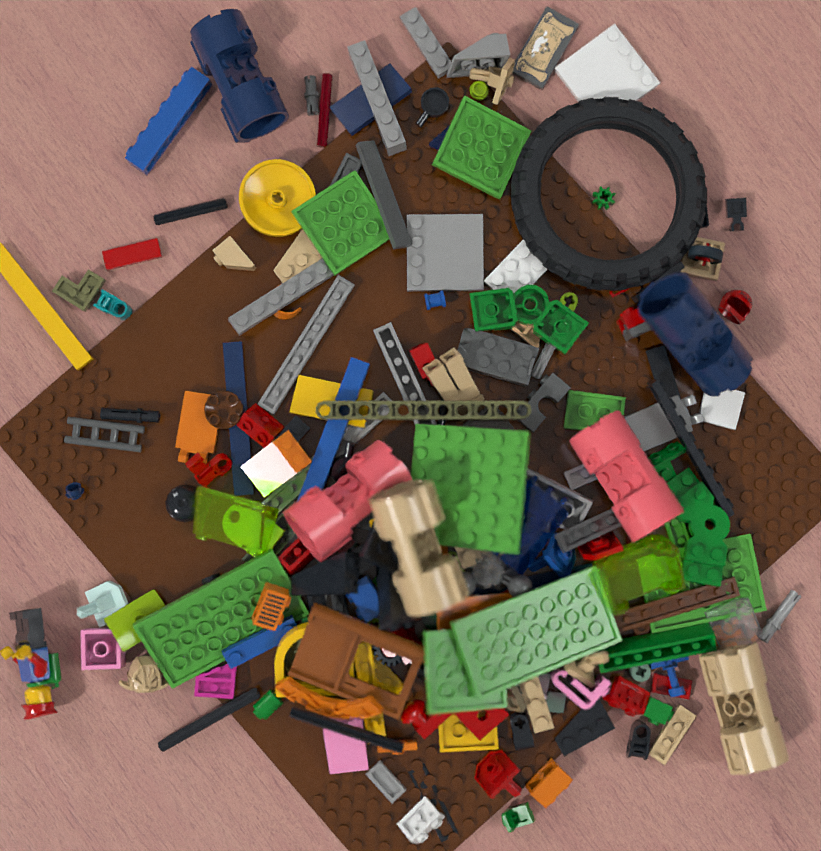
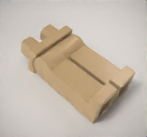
(461, 377)

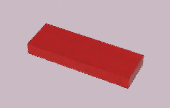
(132, 254)

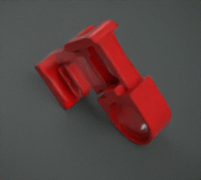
(206, 472)

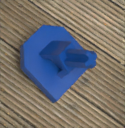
(555, 559)

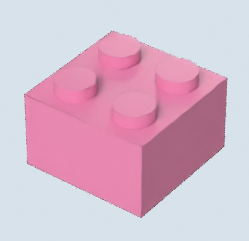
(100, 650)

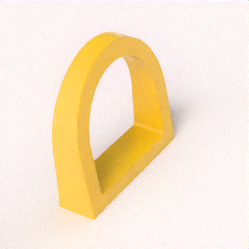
(287, 640)

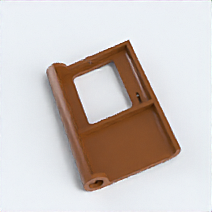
(330, 649)

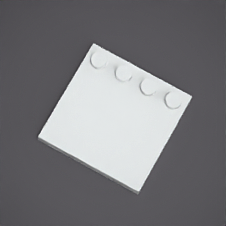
(608, 69)

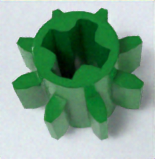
(601, 202)

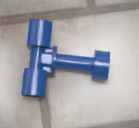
(670, 666)

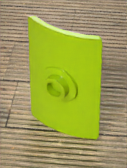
(122, 620)

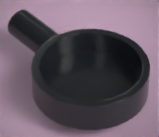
(434, 104)
(338, 468)

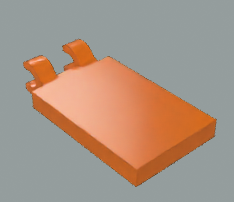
(194, 430)

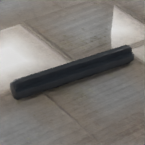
(190, 211)

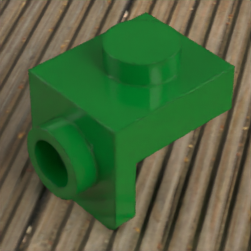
(517, 816)

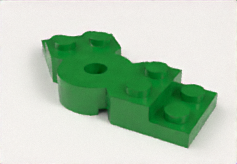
(550, 320)
(706, 550)

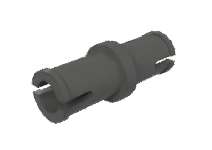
(311, 95)

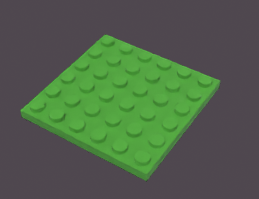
(477, 482)

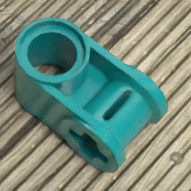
(110, 304)

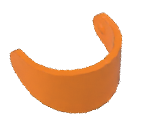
(286, 315)

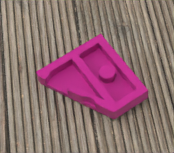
(216, 683)

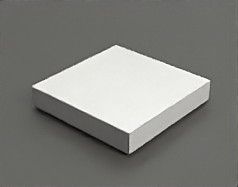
(722, 409)

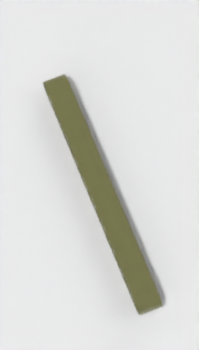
(432, 406)

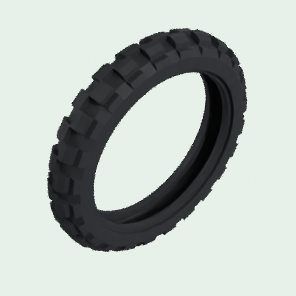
(644, 123)

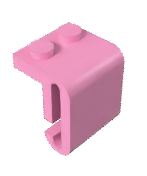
(592, 694)

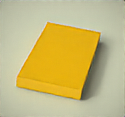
(313, 391)

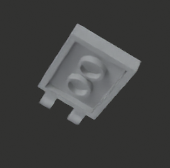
(653, 427)

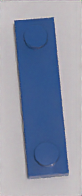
(257, 643)

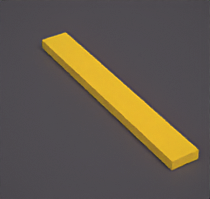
(43, 310)

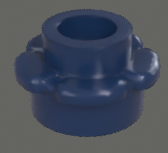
(74, 490)

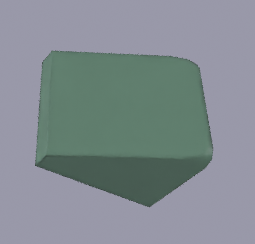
(556, 701)

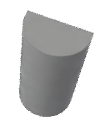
(577, 504)

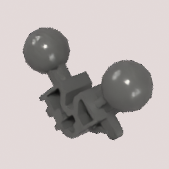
(516, 583)

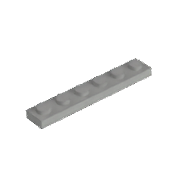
(280, 297)

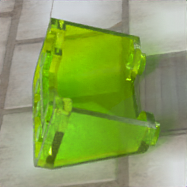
(233, 520)
(640, 570)

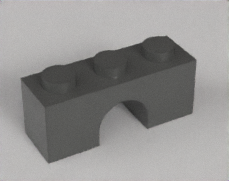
(551, 388)

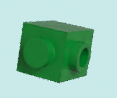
(658, 711)

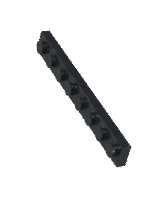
(687, 440)

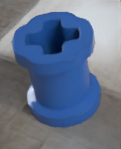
(435, 300)

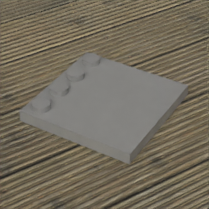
(445, 252)

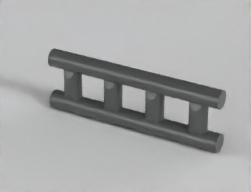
(96, 425)

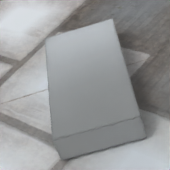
(386, 781)

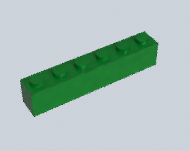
(659, 647)

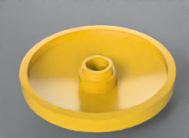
(270, 195)

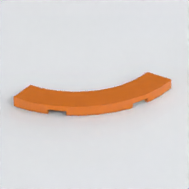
(326, 706)

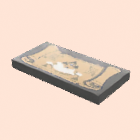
(544, 47)

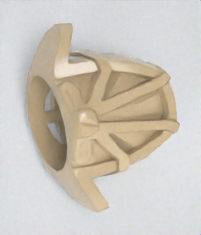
(144, 676)

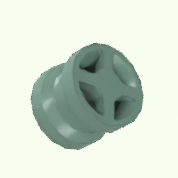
(639, 669)

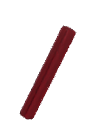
(324, 111)

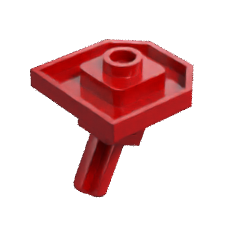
(600, 547)
(496, 773)

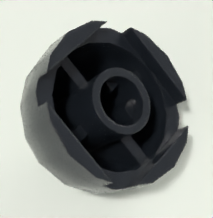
(181, 503)

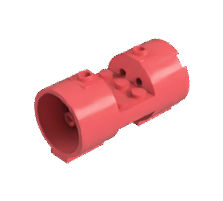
(626, 475)
(326, 517)

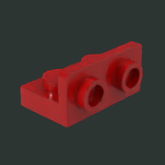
(260, 425)
(627, 697)

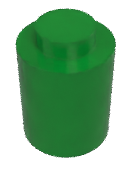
(267, 705)

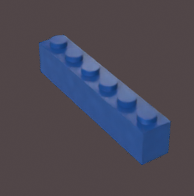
(169, 120)

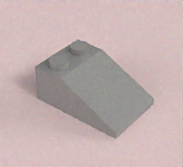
(487, 52)

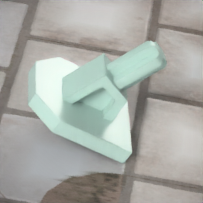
(103, 602)

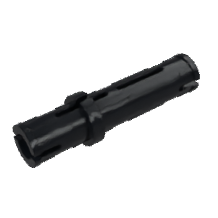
(130, 415)

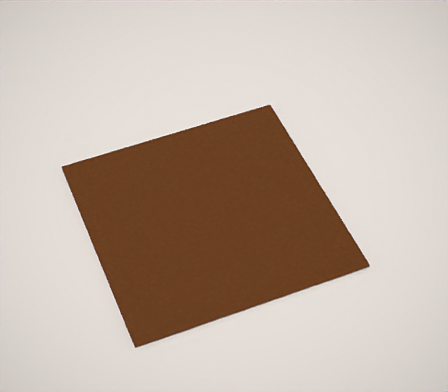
(178, 347)

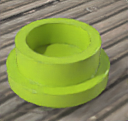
(479, 90)

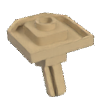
(496, 77)
(583, 668)

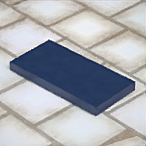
(354, 109)

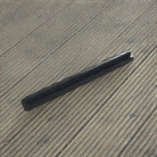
(209, 719)
(346, 729)

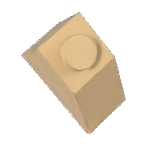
(232, 256)

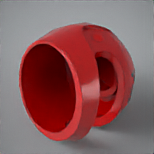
(735, 306)

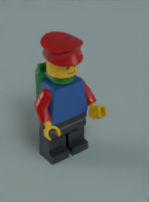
(34, 663)

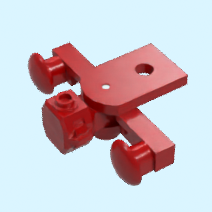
(427, 723)

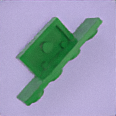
(661, 460)

